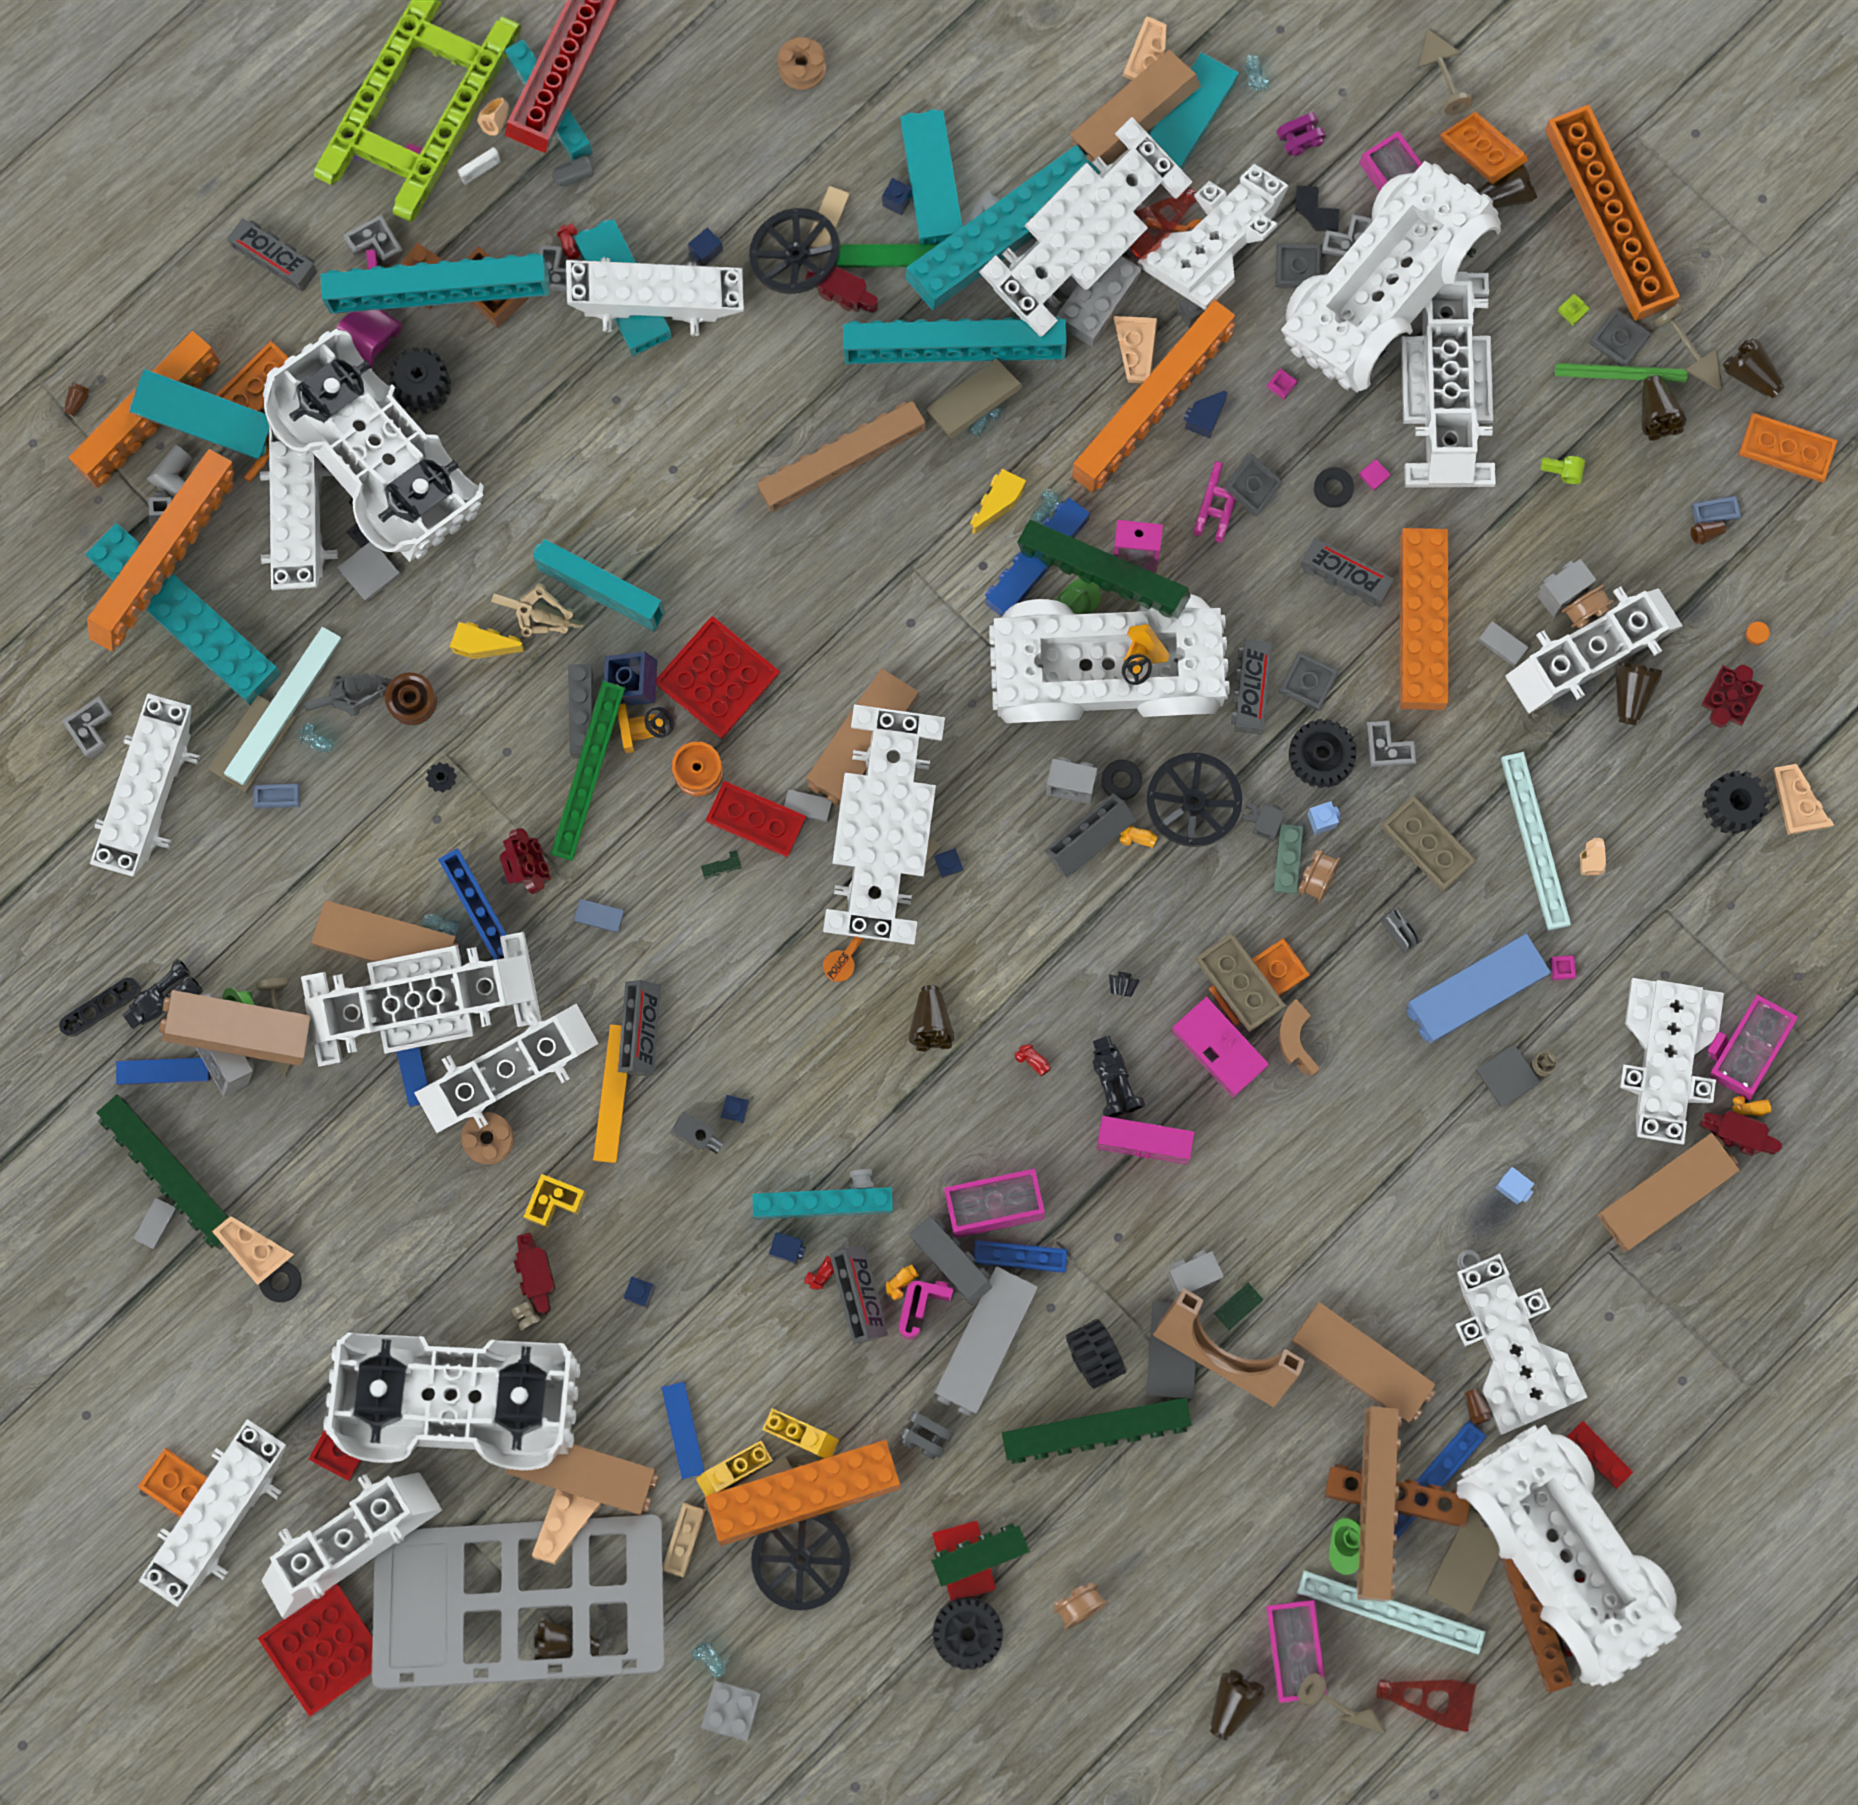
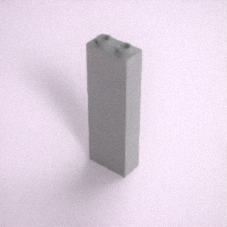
(985, 1342)

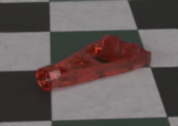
(1146, 243)
(1458, 1705)

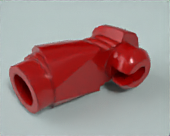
(567, 242)
(1035, 1060)
(824, 1272)

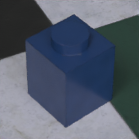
(897, 196)
(704, 247)
(787, 1248)
(639, 1292)

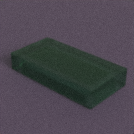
(1238, 1306)

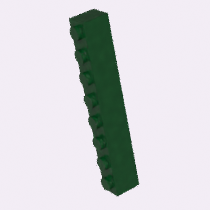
(1103, 569)
(163, 1167)
(1096, 1429)

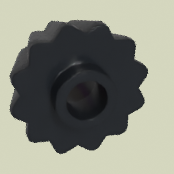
(438, 770)
(1123, 984)

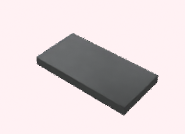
(1169, 1370)

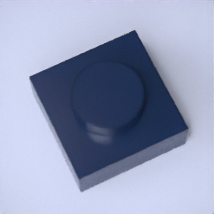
(948, 863)
(735, 1109)

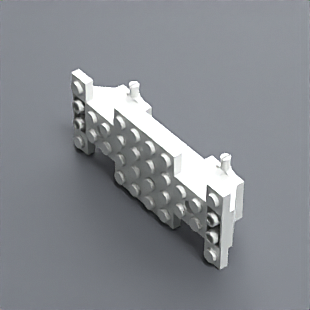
(1084, 227)
(1449, 387)
(883, 824)
(419, 999)

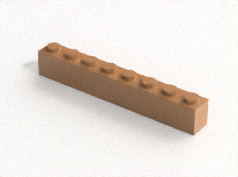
(841, 456)
(1378, 1504)

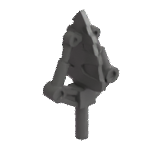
(352, 693)

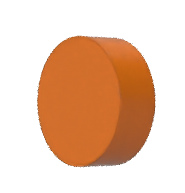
(1757, 633)

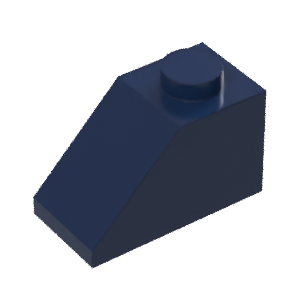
(1205, 414)

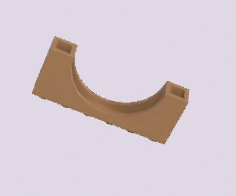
(1262, 1378)

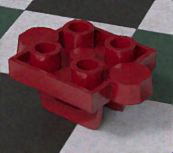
(1731, 696)
(526, 860)

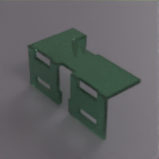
(715, 868)

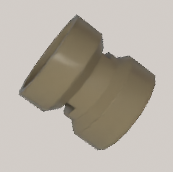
(1547, 1061)
(526, 1315)

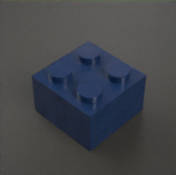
(634, 672)

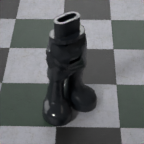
(149, 1003)
(1110, 1067)

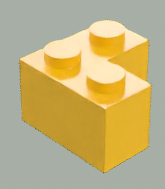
(550, 1195)

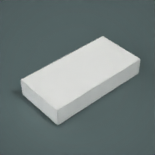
(479, 166)

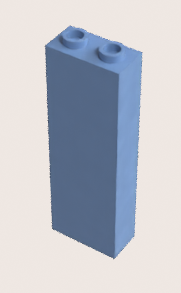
(1477, 989)

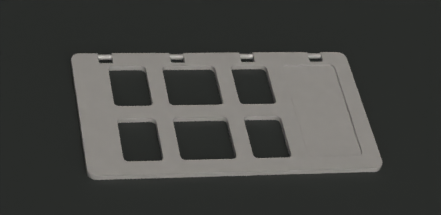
(424, 1605)

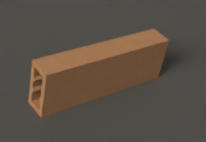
(1145, 99)
(828, 772)
(372, 935)
(234, 1027)
(1668, 1192)
(1363, 1363)
(597, 1478)

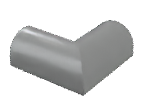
(376, 234)
(1338, 243)
(557, 275)
(167, 473)
(83, 723)
(1384, 751)

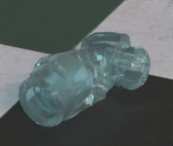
(1255, 73)
(980, 425)
(1044, 511)
(317, 742)
(439, 924)
(709, 1658)

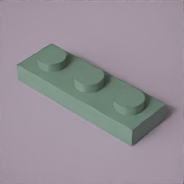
(1288, 859)

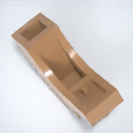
(1290, 1042)

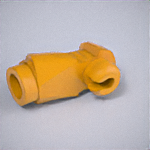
(1139, 836)
(1753, 1108)
(902, 1279)

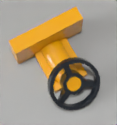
(1143, 649)
(643, 726)

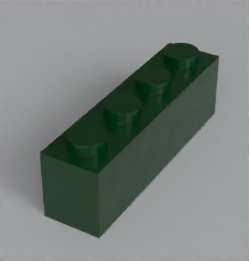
(979, 1556)

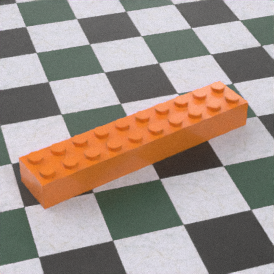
(1612, 213)
(1154, 396)
(160, 551)

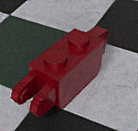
(846, 290)
(1741, 1132)
(535, 1272)

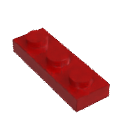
(1600, 1455)

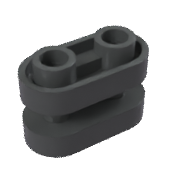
(911, 1436)

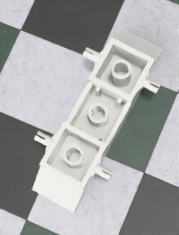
(674, 291)
(295, 517)
(1593, 649)
(143, 786)
(479, 1083)
(214, 1514)
(371, 1525)

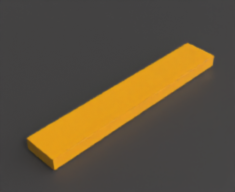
(611, 1102)

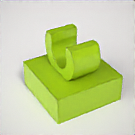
(1573, 309)

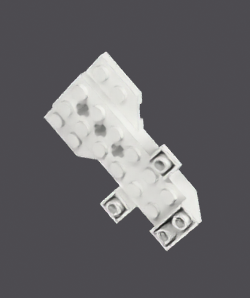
(1201, 259)
(1666, 1082)
(1503, 1321)

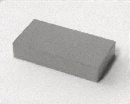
(1503, 643)
(811, 806)
(155, 1224)

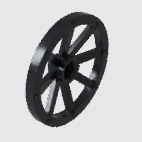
(795, 248)
(1161, 825)
(807, 1553)

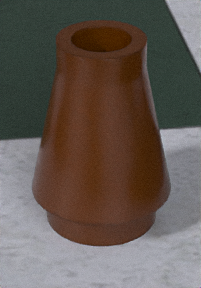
(75, 398)
(1705, 532)
(1477, 1407)

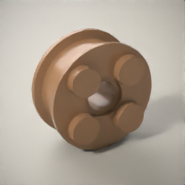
(802, 50)
(1585, 607)
(1319, 875)
(493, 1152)
(1080, 1606)

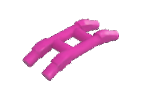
(1206, 510)

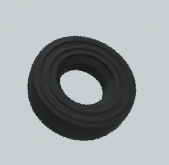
(1340, 475)
(1121, 766)
(292, 1289)

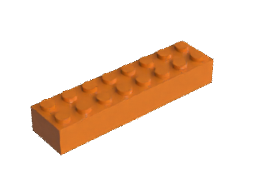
(125, 432)
(1423, 619)
(803, 1492)

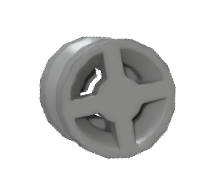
(861, 1179)

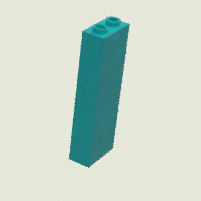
(1187, 124)
(931, 175)
(605, 242)
(200, 414)
(598, 584)

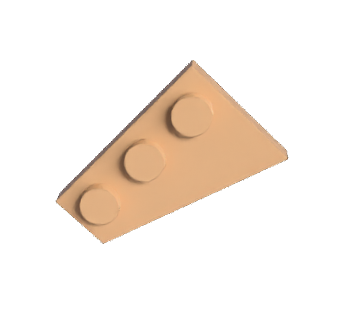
(1147, 48)
(1137, 345)
(1797, 801)
(250, 1249)
(562, 1523)

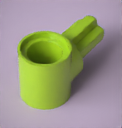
(1570, 468)

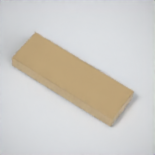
(832, 208)
(683, 1540)

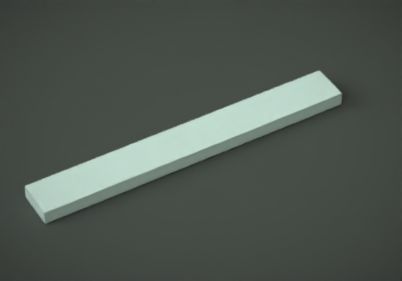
(282, 706)
(1535, 841)
(1392, 1613)

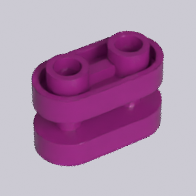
(1312, 138)

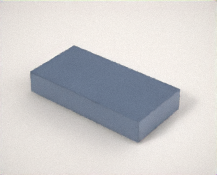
(1716, 510)
(276, 796)
(599, 916)

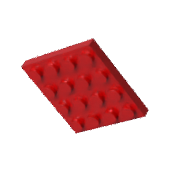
(717, 677)
(321, 1649)

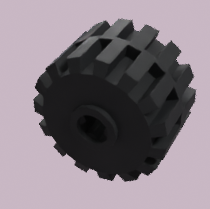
(420, 380)
(1747, 796)
(1095, 1353)

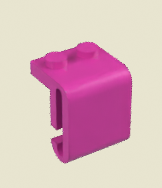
(370, 332)
(939, 1290)

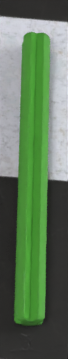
(1619, 372)

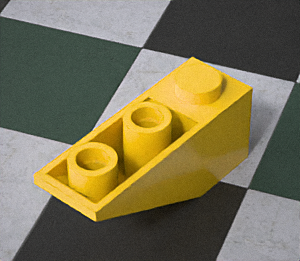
(1002, 498)
(478, 643)
(800, 1434)
(734, 1469)

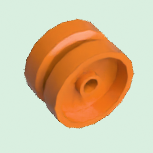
(684, 769)

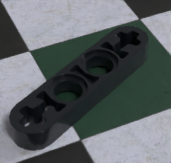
(101, 1010)

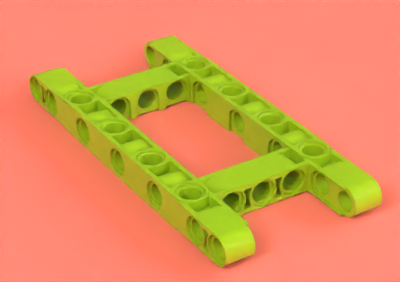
(452, 122)

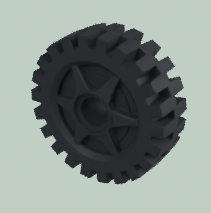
(1319, 770)
(970, 1652)

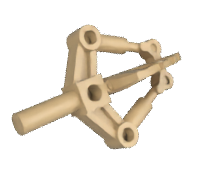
(540, 612)

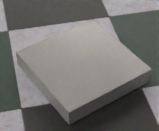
(369, 571)

